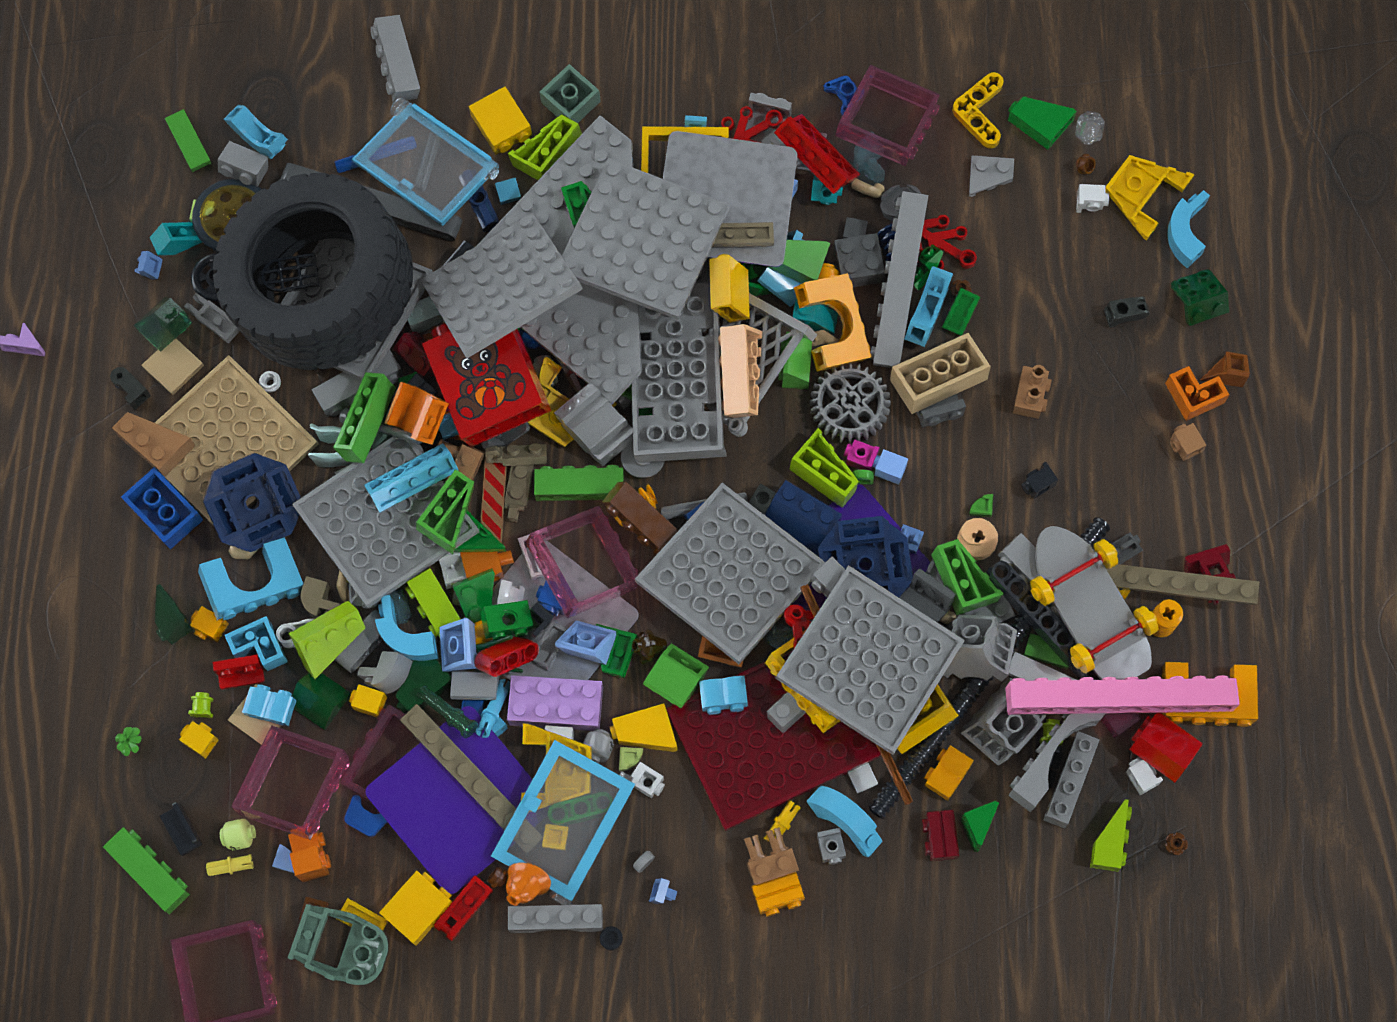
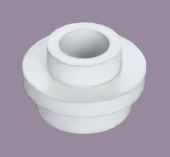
(270, 375)

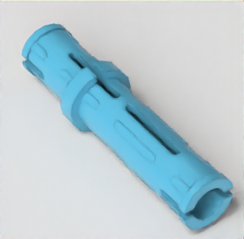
(491, 713)

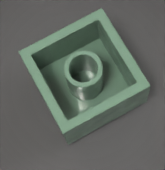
(570, 95)

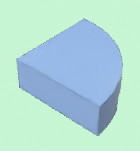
(283, 860)

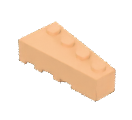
(739, 370)

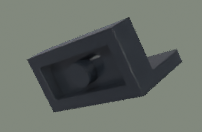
(542, 616)
(181, 829)

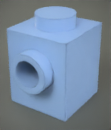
(890, 466)

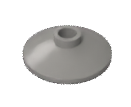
(636, 468)

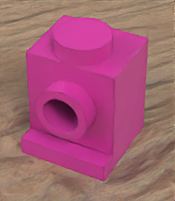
(861, 462)

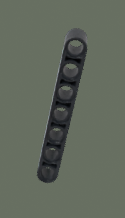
(1034, 618)

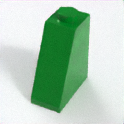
(1041, 119)

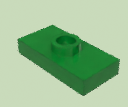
(961, 311)

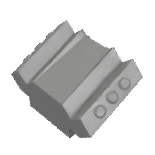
(595, 424)
(986, 647)
(996, 731)

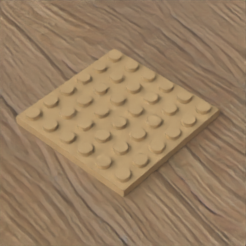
(228, 420)

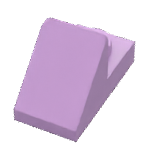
(24, 344)

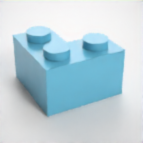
(257, 638)

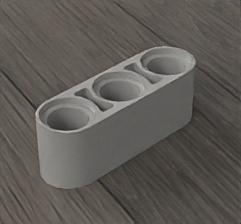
(362, 645)

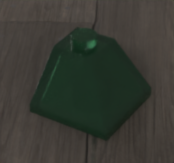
(163, 323)
(169, 618)

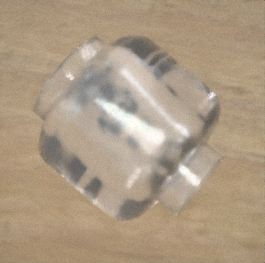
(1090, 127)

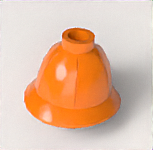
(525, 883)

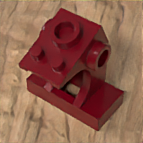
(1207, 560)

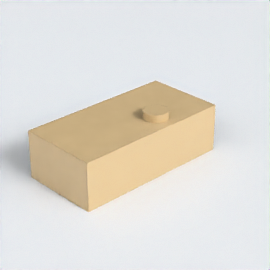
(940, 373)

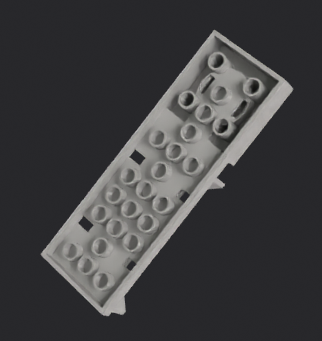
(677, 380)

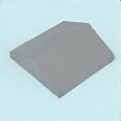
(473, 685)

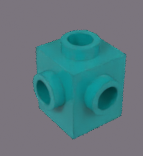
(822, 193)

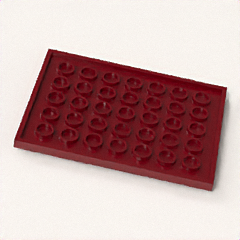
(752, 764)

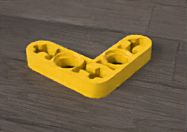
(973, 112)

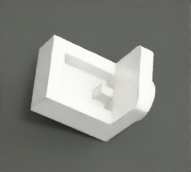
(452, 569)

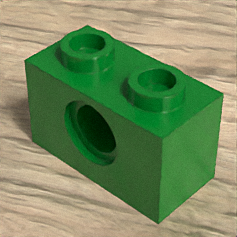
(517, 612)

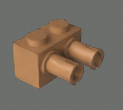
(1031, 391)
(466, 458)
(771, 866)

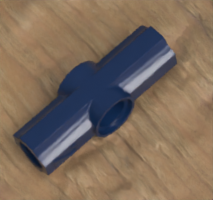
(483, 210)

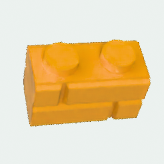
(778, 893)

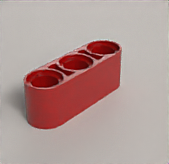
(506, 656)

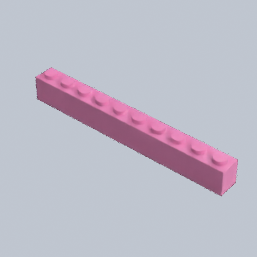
(1121, 696)

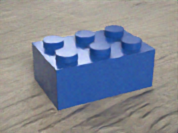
(162, 508)

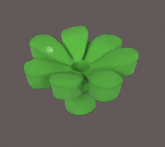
(128, 740)

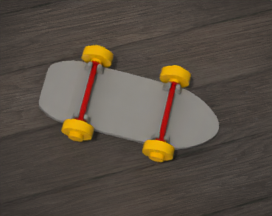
(1091, 606)

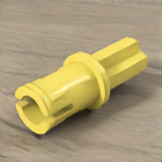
(229, 865)

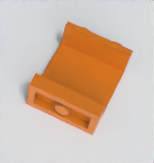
(416, 412)

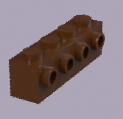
(639, 516)

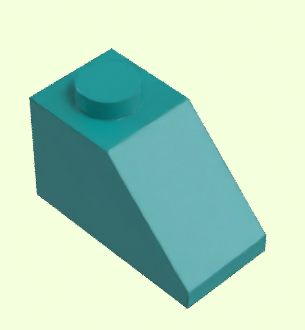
(174, 238)
(817, 317)

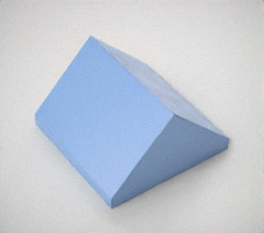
(587, 642)
(458, 645)

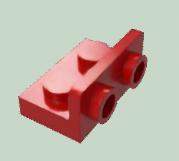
(239, 671)

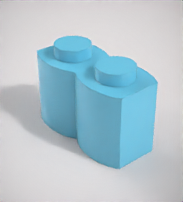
(723, 694)
(269, 705)

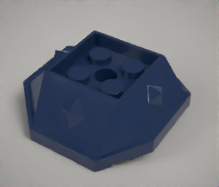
(270, 517)
(872, 542)

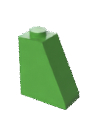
(803, 259)

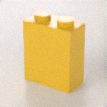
(500, 120)
(729, 288)
(416, 907)

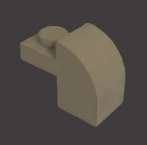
(314, 597)

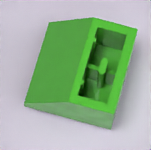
(797, 368)
(676, 675)

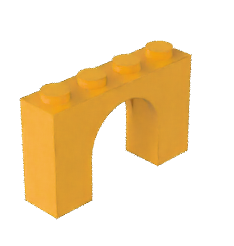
(838, 294)
(1243, 715)

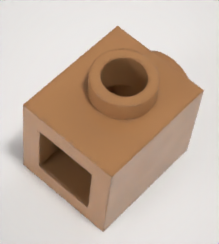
(1187, 441)

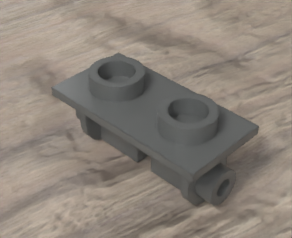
(1127, 547)

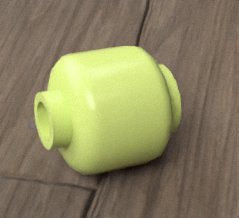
(237, 834)

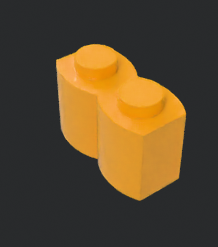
(948, 773)

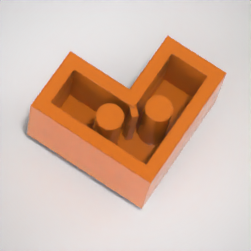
(1195, 398)
(309, 857)

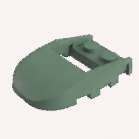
(362, 954)

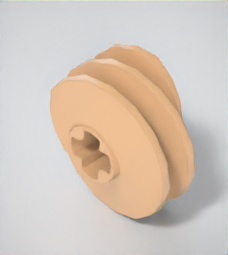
(982, 529)

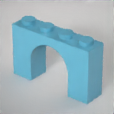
(229, 600)

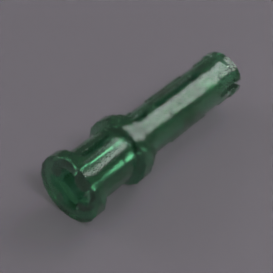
(453, 717)

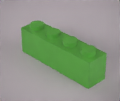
(364, 417)
(575, 483)
(146, 870)

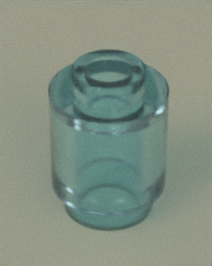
(401, 605)

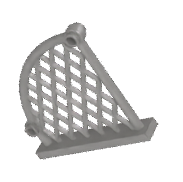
(738, 426)

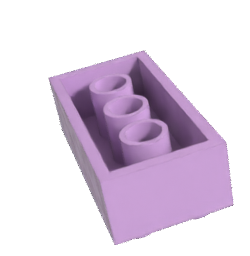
(555, 702)

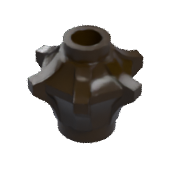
(648, 646)

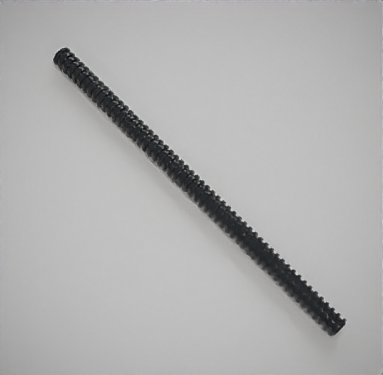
(962, 703)

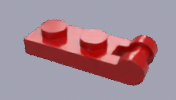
(463, 907)

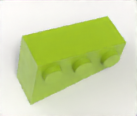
(545, 148)
(824, 470)
(432, 600)
(327, 637)

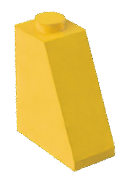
(645, 729)

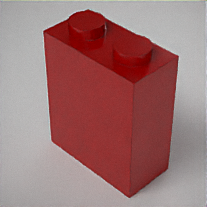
(1165, 746)

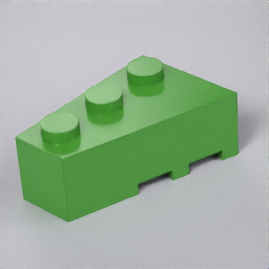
(447, 512)
(964, 578)

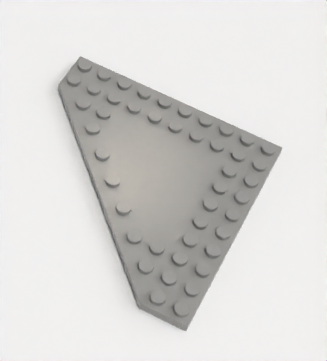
(591, 329)

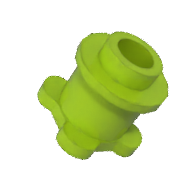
(201, 705)
(1047, 727)

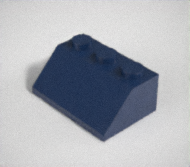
(802, 516)

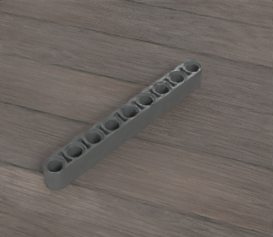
(399, 209)

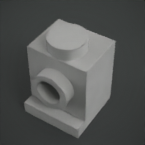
(831, 836)

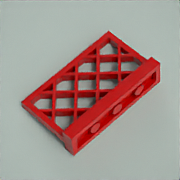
(816, 153)

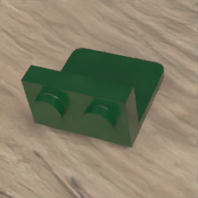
(1202, 296)

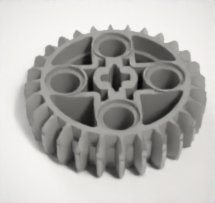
(850, 394)

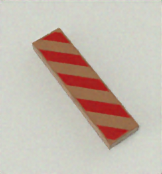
(493, 498)

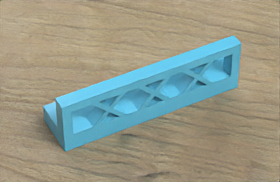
(411, 477)

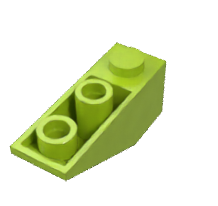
(1108, 847)

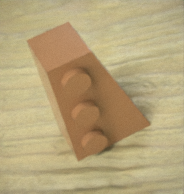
(153, 442)

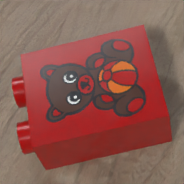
(489, 389)

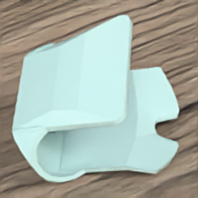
(328, 435)

